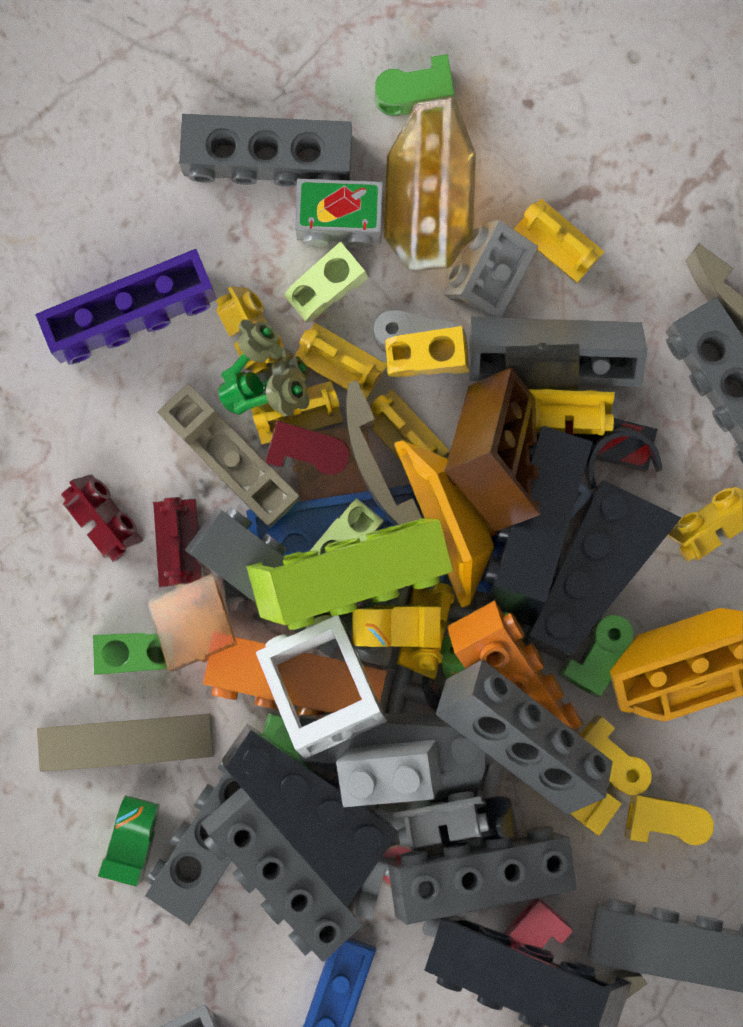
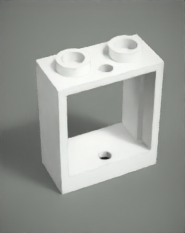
(340, 724)

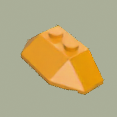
(463, 527)
(682, 666)

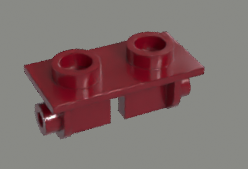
(90, 500)
(174, 530)

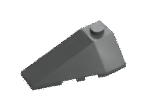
(459, 759)

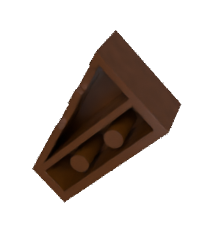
(493, 450)

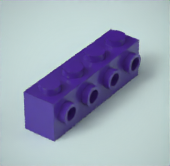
(126, 307)

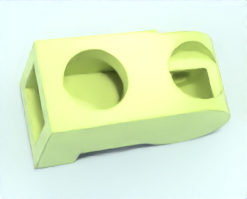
(325, 283)
(353, 523)

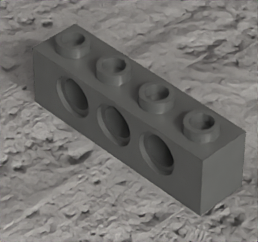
(206, 133)
(713, 326)
(524, 737)
(169, 887)

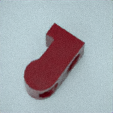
(323, 451)

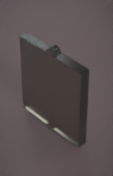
(546, 365)

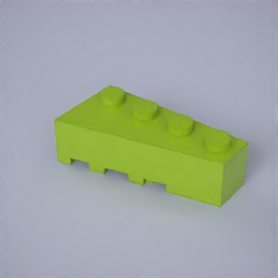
(351, 573)

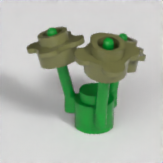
(283, 389)

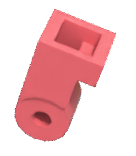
(537, 925)

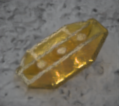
(430, 187)

